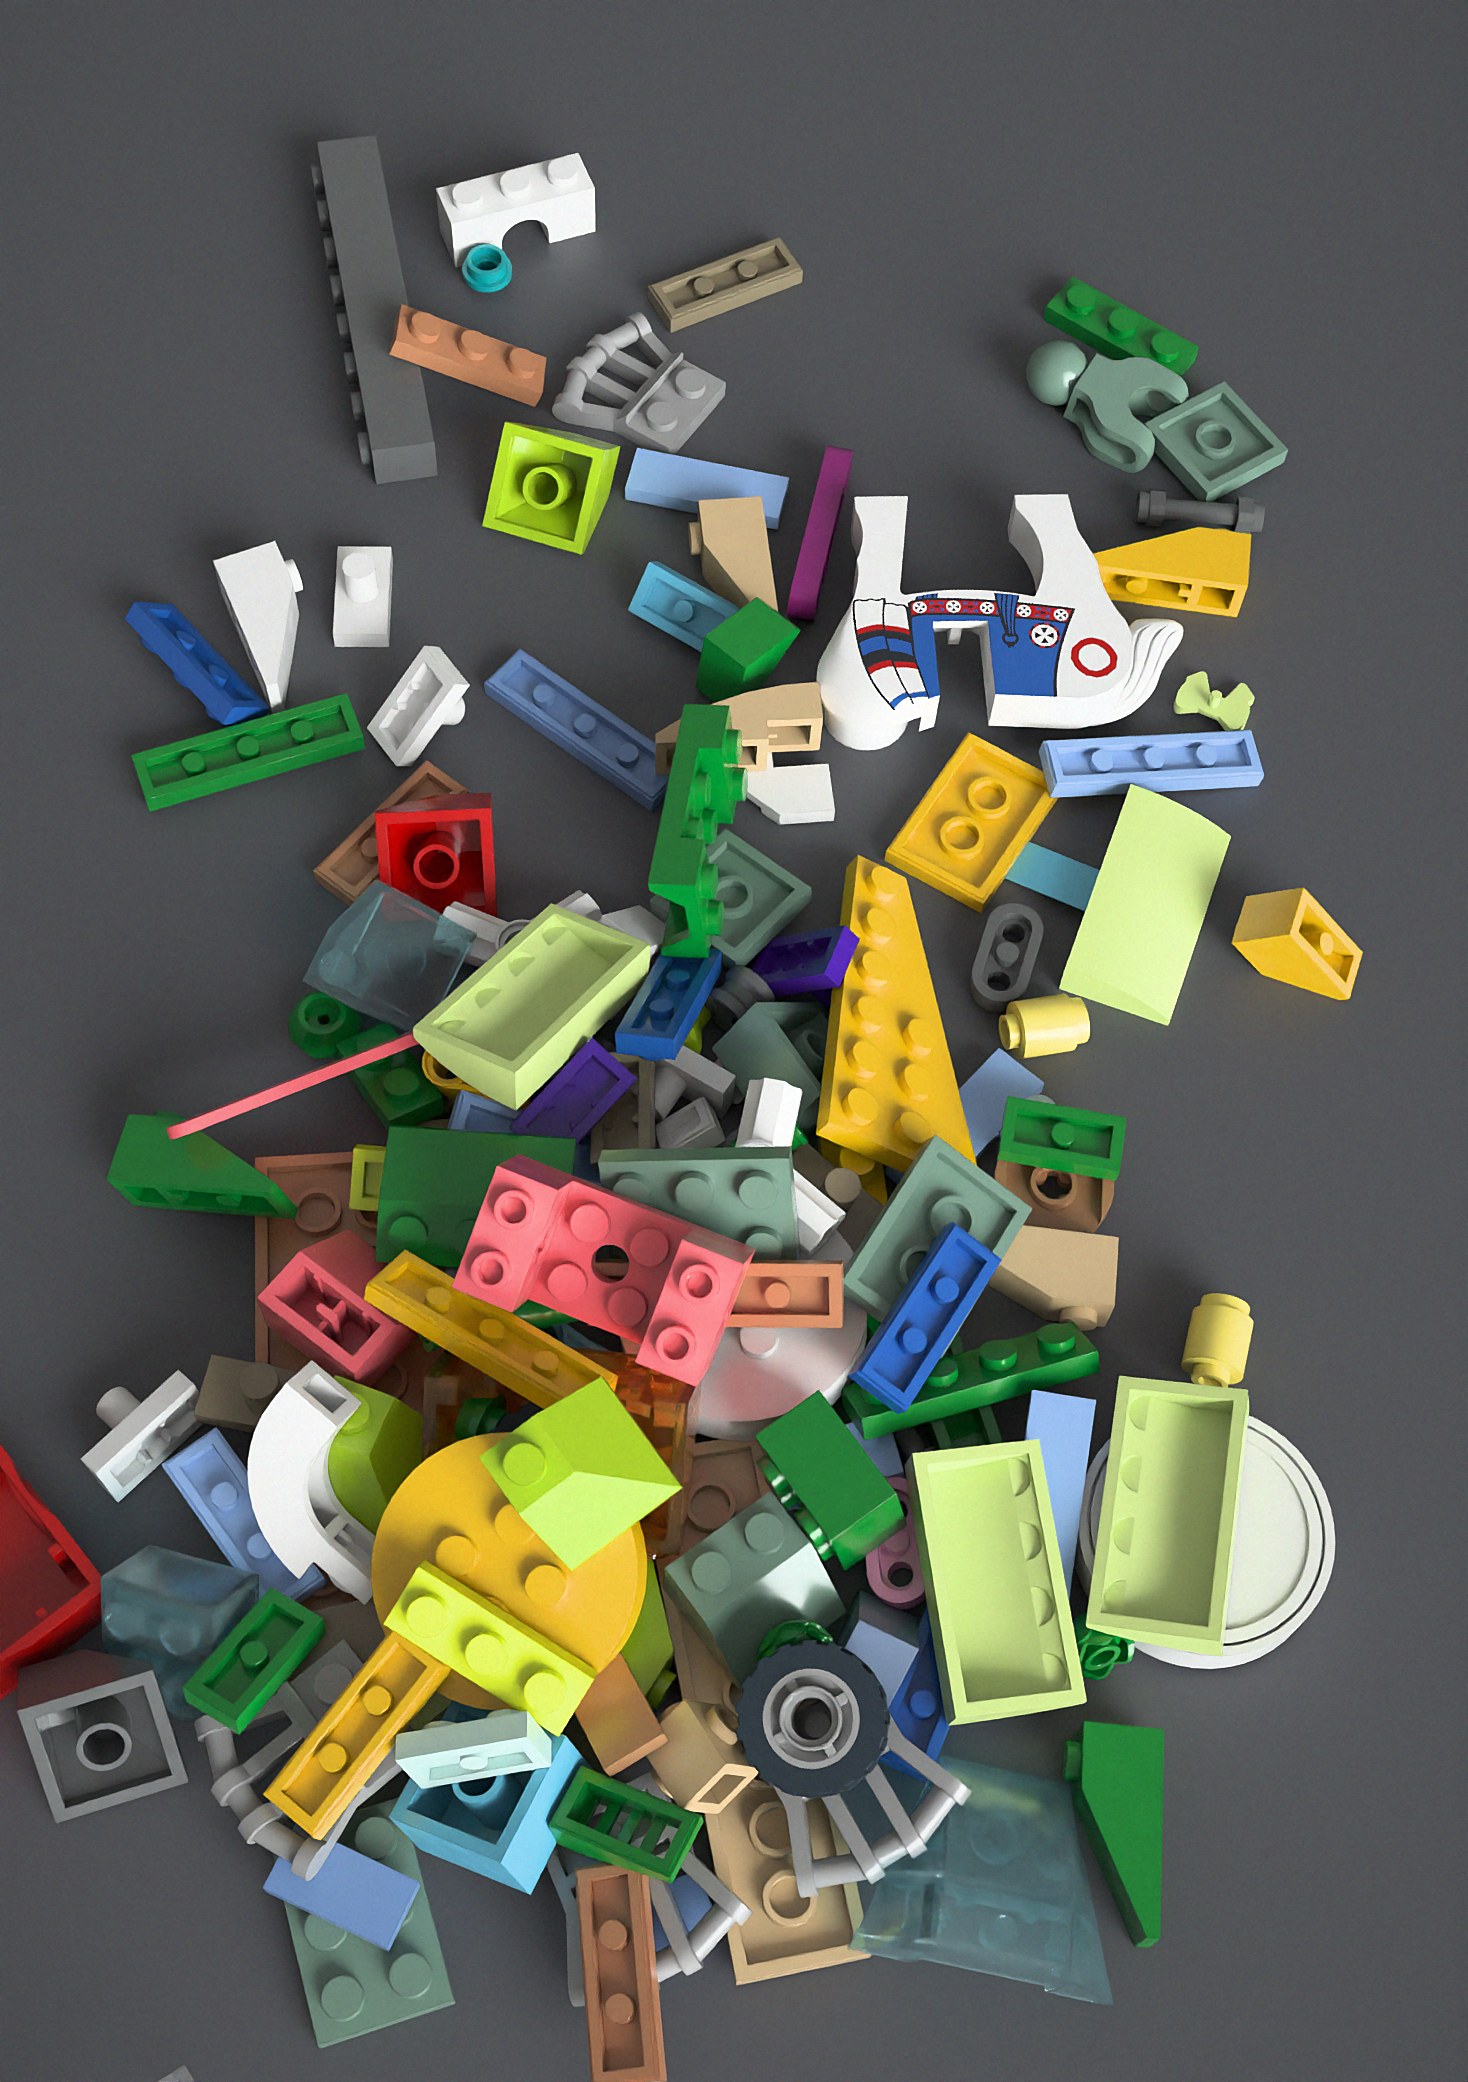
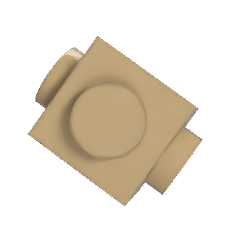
(703, 1759)

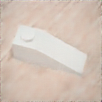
(265, 612)

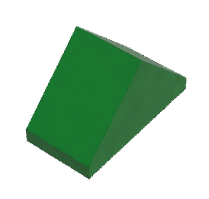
(743, 651)

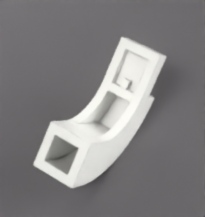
(293, 1485)

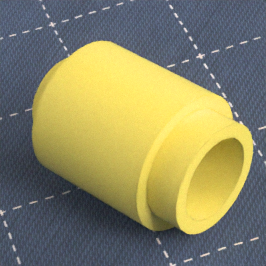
(1044, 1025)
(1218, 1340)

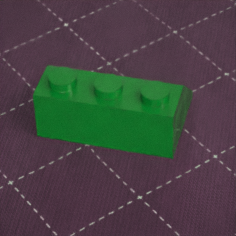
(439, 1182)

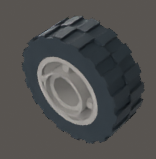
(769, 1727)

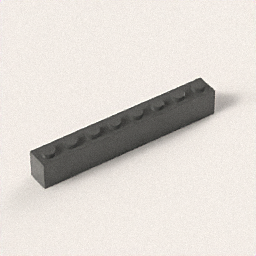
(372, 290)

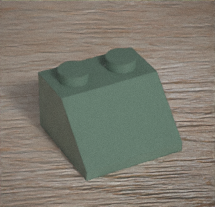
(780, 1044)
(748, 1581)

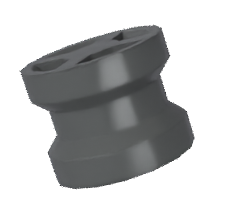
(736, 996)

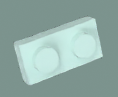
(473, 1749)

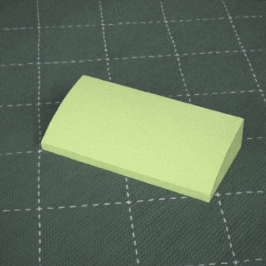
(1146, 907)
(534, 1004)
(1169, 1514)
(993, 1582)

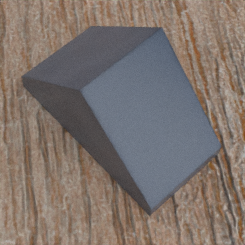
(881, 1638)

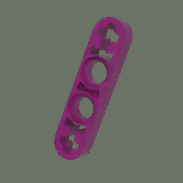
(820, 533)

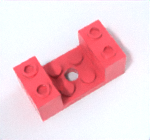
(542, 1242)

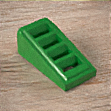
(593, 1789)

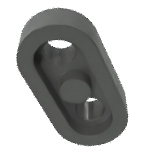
(1003, 960)

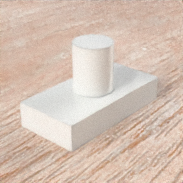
(363, 596)
(419, 705)
(692, 1078)
(141, 1433)

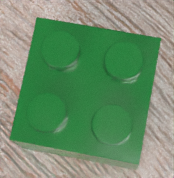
(833, 1481)

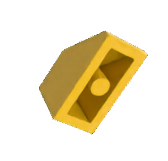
(1297, 943)

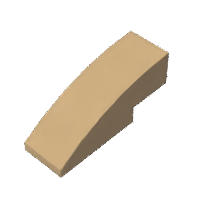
(770, 721)

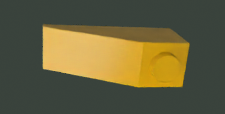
(1182, 571)

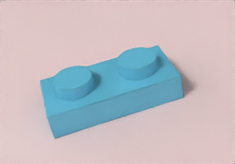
(679, 605)

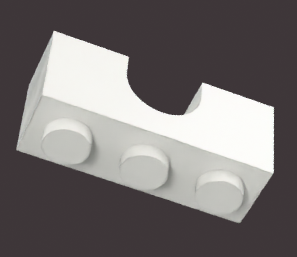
(485, 208)

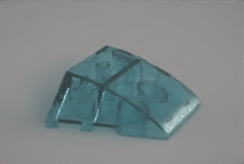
(995, 1889)

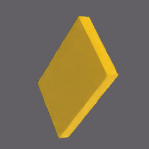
(972, 823)

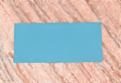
(1054, 875)

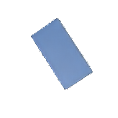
(349, 1893)

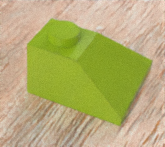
(550, 485)
(373, 1453)
(581, 1472)

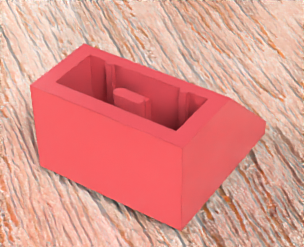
(323, 1310)

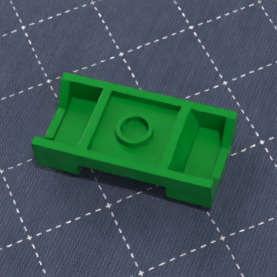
(698, 796)

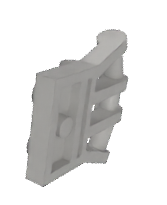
(664, 408)
(305, 1703)
(867, 1860)
(685, 1947)

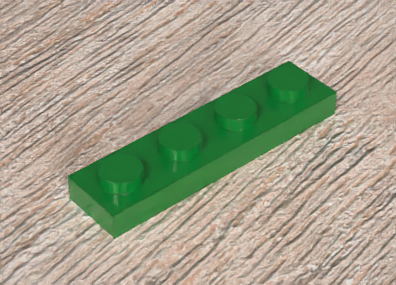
(248, 752)
(981, 1378)

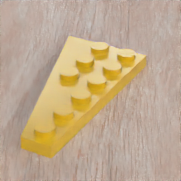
(886, 1048)

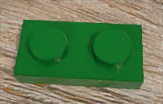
(394, 1084)
(1061, 1138)
(254, 1660)

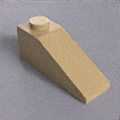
(734, 549)
(1060, 1275)

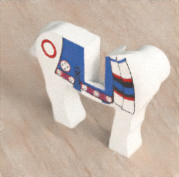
(1044, 657)

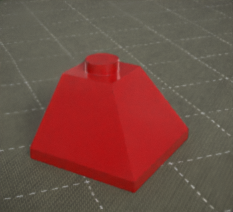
(440, 850)

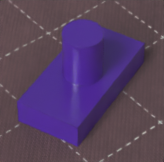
(807, 962)
(577, 1096)

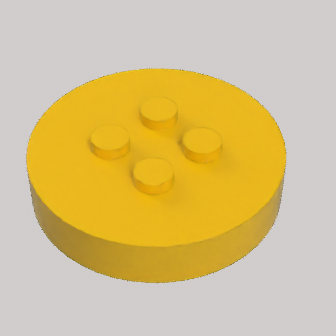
(469, 1529)

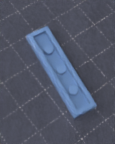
(579, 727)

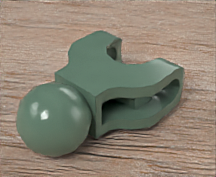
(1106, 398)

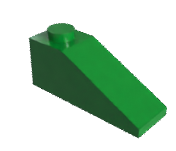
(189, 1173)
(1120, 1807)

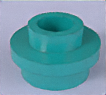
(487, 268)

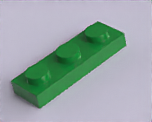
(1116, 328)

